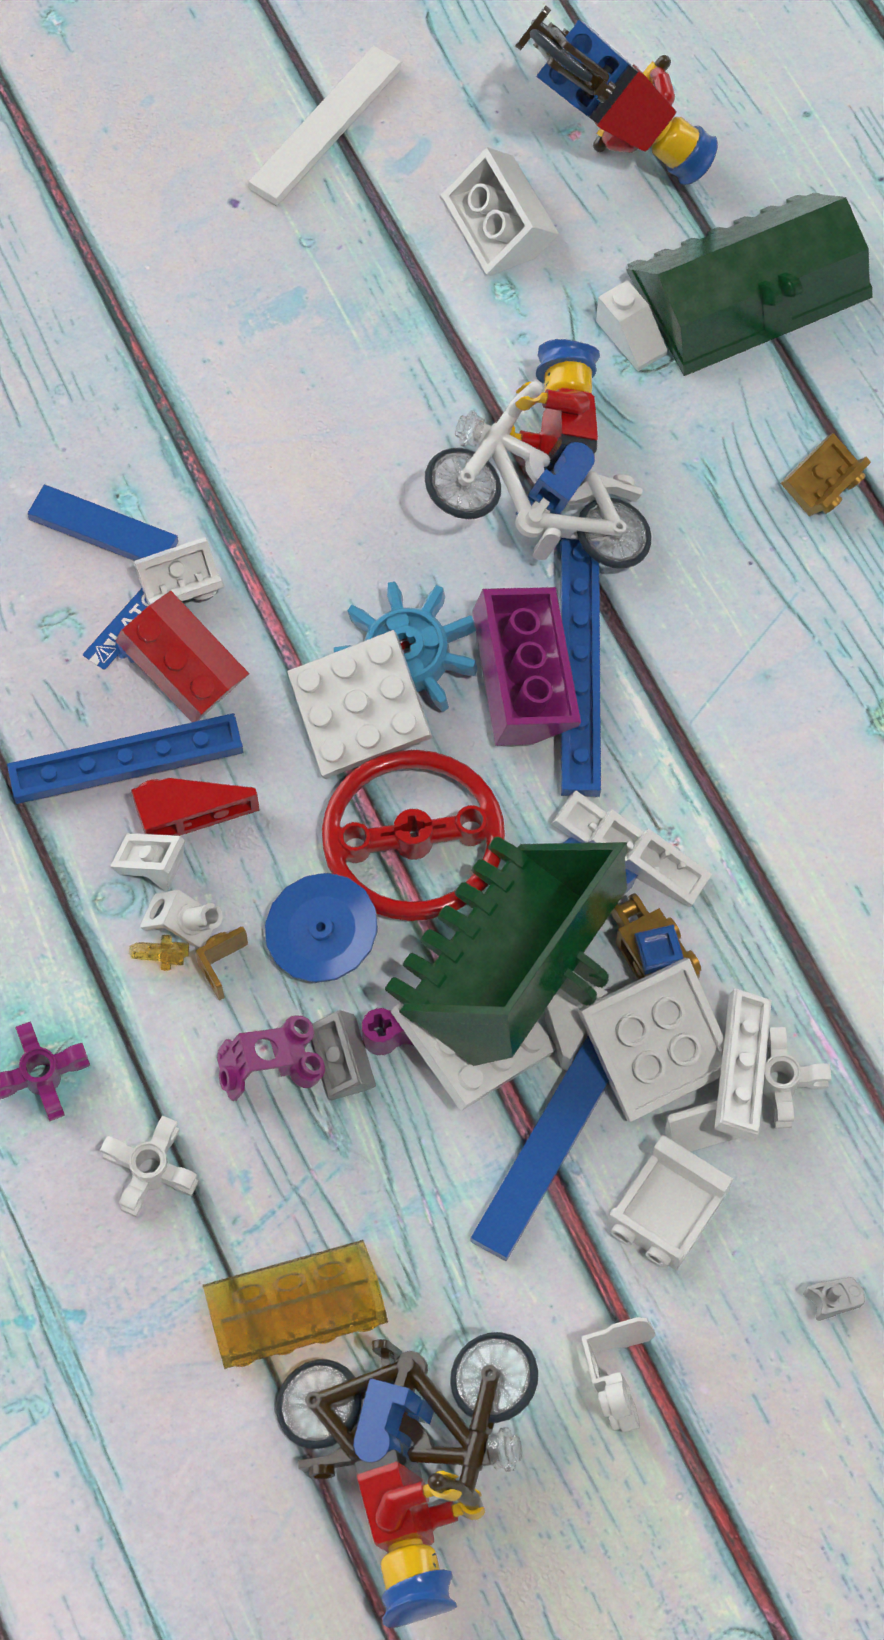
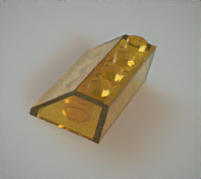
(295, 1304)

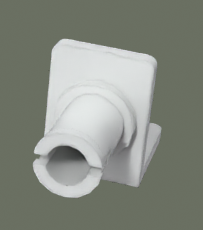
(183, 917)

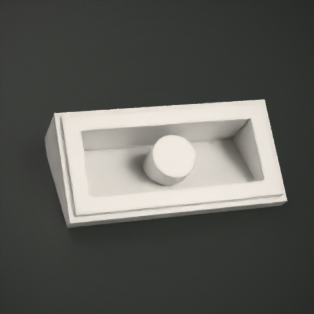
(696, 1128)

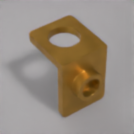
(217, 948)

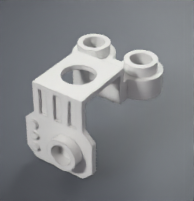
(613, 1389)

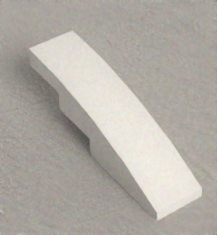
(647, 853)

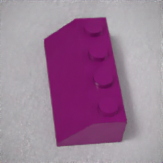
(525, 664)

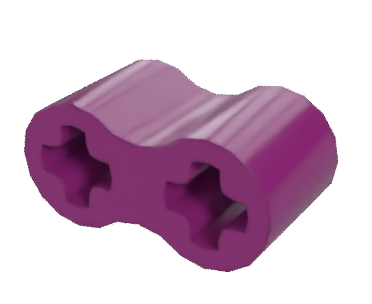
(394, 1036)

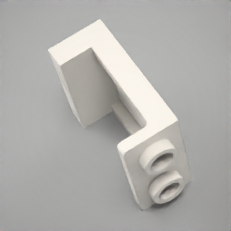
(669, 1204)

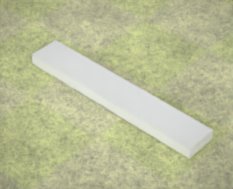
(324, 125)

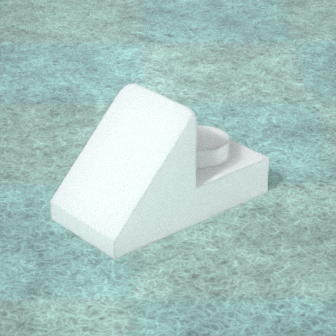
(150, 856)

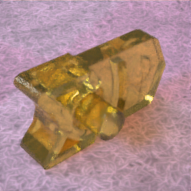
(166, 952)

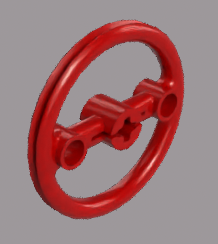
(410, 820)

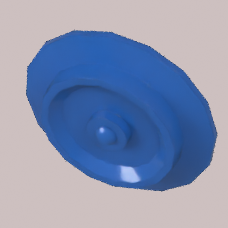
(321, 927)

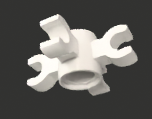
(812, 1076)
(132, 1158)

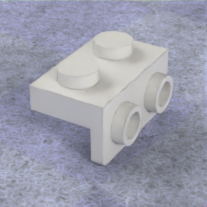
(182, 569)

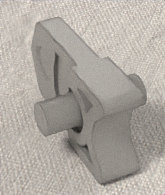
(835, 1297)

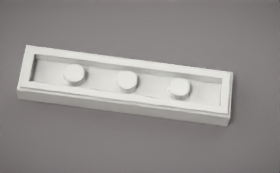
(743, 1065)

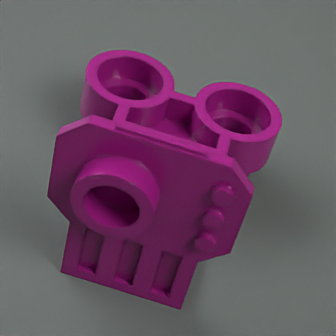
(239, 1059)

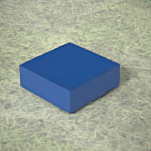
(658, 948)

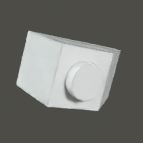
(630, 325)
(567, 1026)

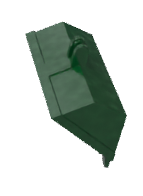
(755, 279)
(514, 946)

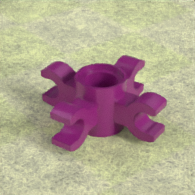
(70, 1060)

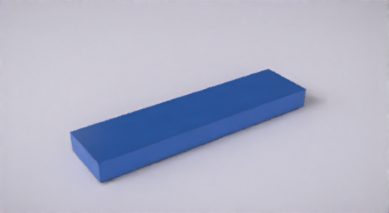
(98, 525)

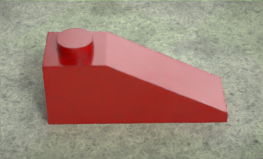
(188, 805)

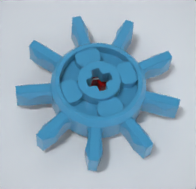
(425, 638)

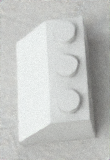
(499, 212)

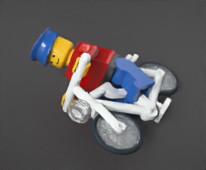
(555, 460)

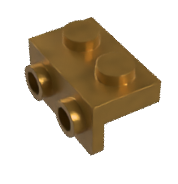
(824, 476)

